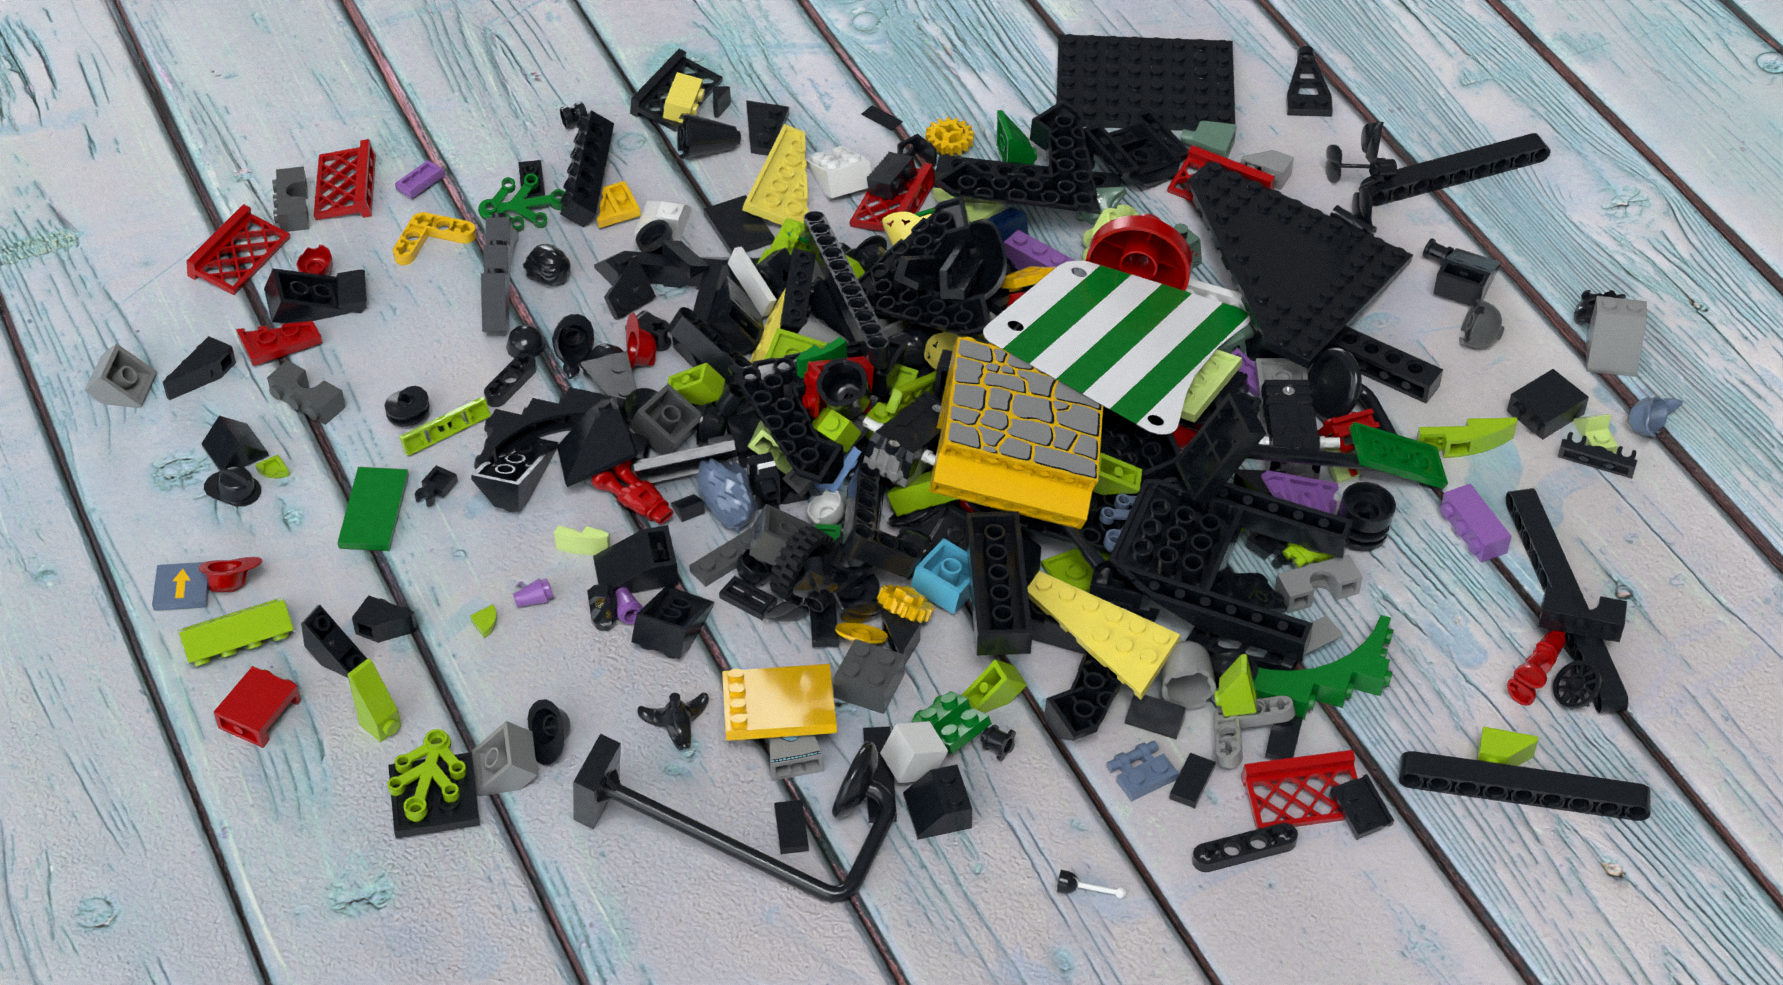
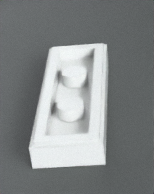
(752, 281)

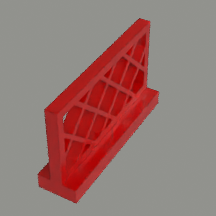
(1199, 157)
(362, 180)
(910, 201)
(219, 242)
(1295, 770)

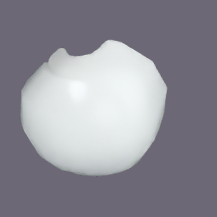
(826, 508)

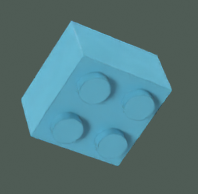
(944, 576)

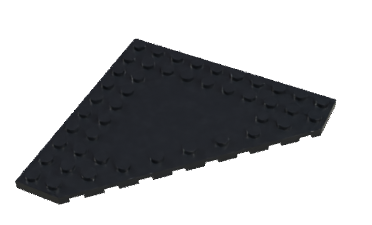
(1292, 263)

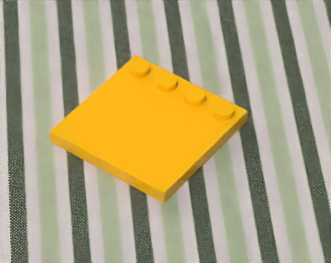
(778, 702)

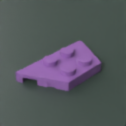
(1302, 490)

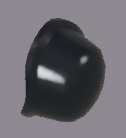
(711, 424)

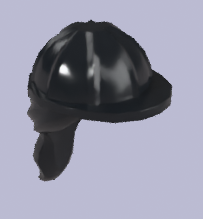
(867, 252)
(573, 342)

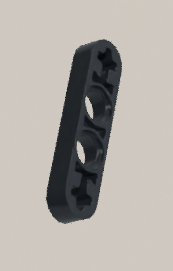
(1246, 850)

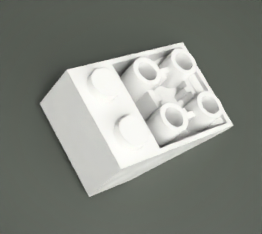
(839, 171)

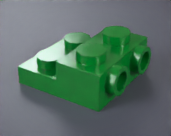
(953, 720)

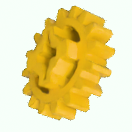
(950, 136)
(905, 603)

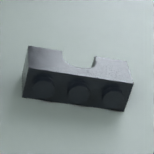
(1602, 622)

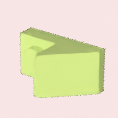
(1596, 431)

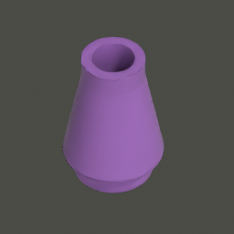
(534, 593)
(626, 605)

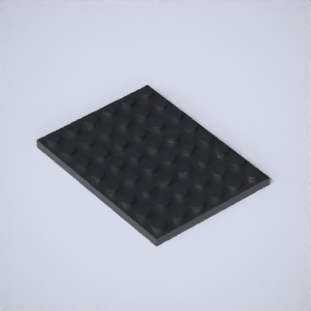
(1126, 75)

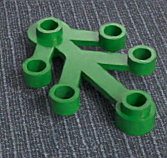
(519, 203)

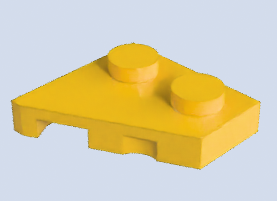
(617, 205)
(1025, 277)

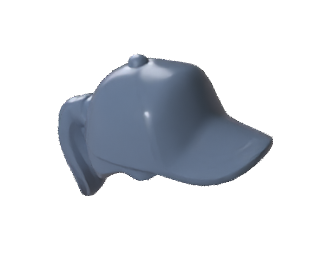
(1651, 414)

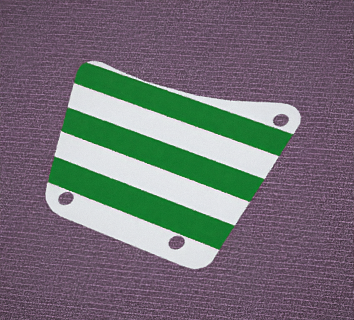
(1117, 338)

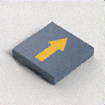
(180, 587)

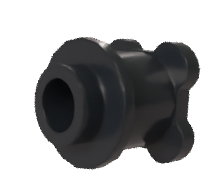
(998, 741)

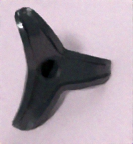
(676, 717)

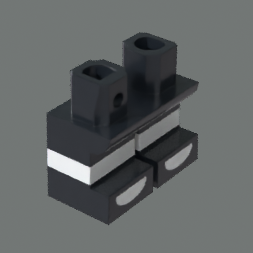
(764, 480)

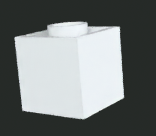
(913, 751)

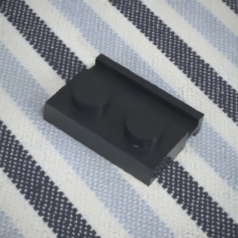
(1361, 806)

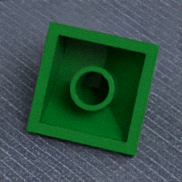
(1012, 142)

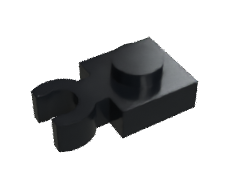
(437, 482)

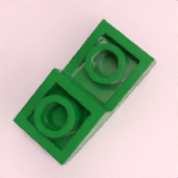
(831, 351)

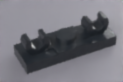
(1598, 457)

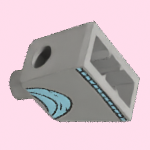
(795, 756)

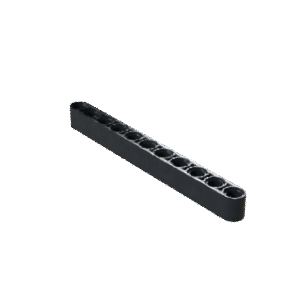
(847, 290)
(1554, 571)

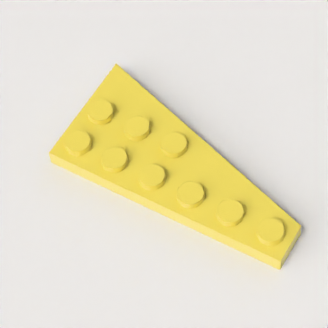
(782, 182)
(1112, 635)

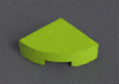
(272, 468)
(485, 620)

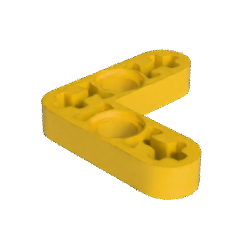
(426, 225)

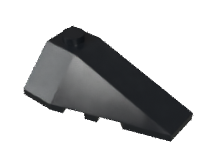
(515, 476)

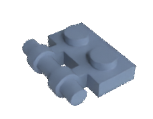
(1145, 777)

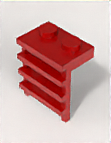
(1340, 428)

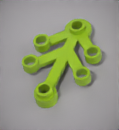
(427, 771)

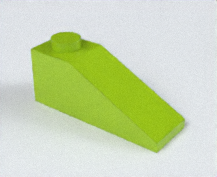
(373, 702)

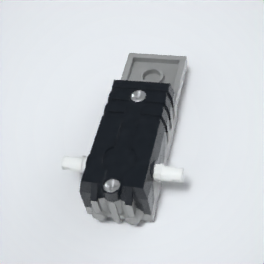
(1289, 413)
(906, 442)

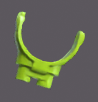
(1302, 556)

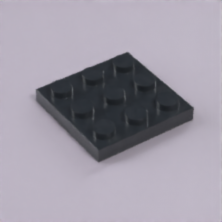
(440, 814)

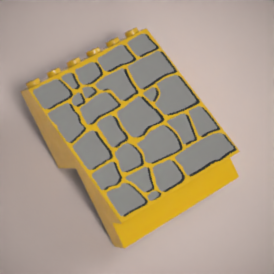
(1015, 437)

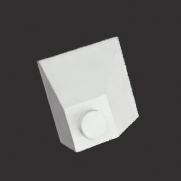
(674, 214)

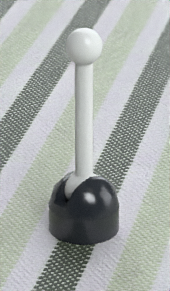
(1069, 883)

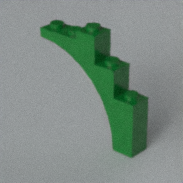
(1332, 683)

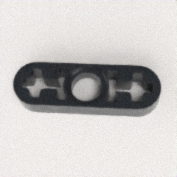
(512, 370)

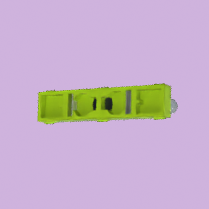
(444, 426)

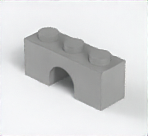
(1335, 575)

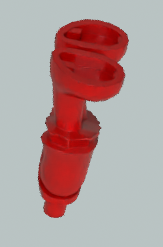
(638, 496)
(1534, 671)

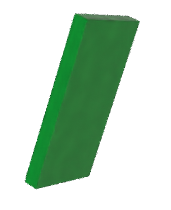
(1398, 455)
(373, 509)

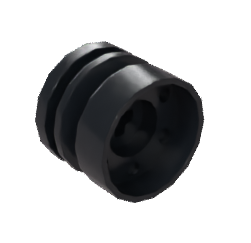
(1371, 511)

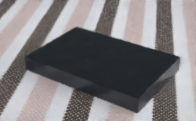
(737, 226)

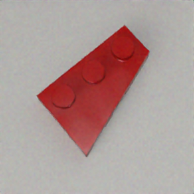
(270, 344)

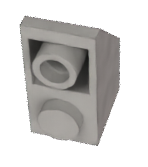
(1273, 163)

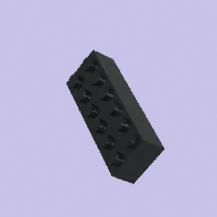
(998, 583)

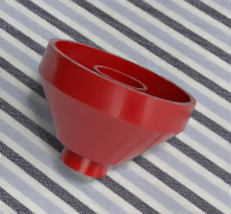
(1143, 248)

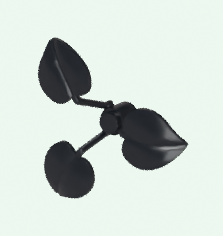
(1378, 167)
(819, 583)

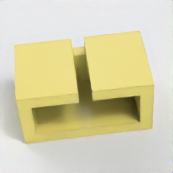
(683, 97)

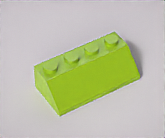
(235, 630)

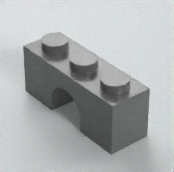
(291, 199)
(292, 386)

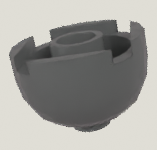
(1481, 325)

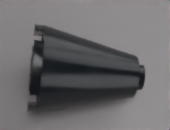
(704, 136)

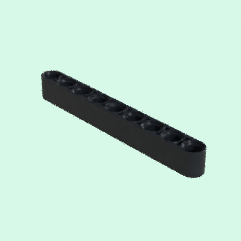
(1459, 168)
(1525, 786)

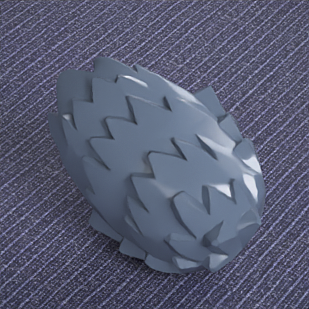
(727, 492)

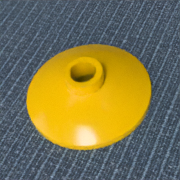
(861, 632)

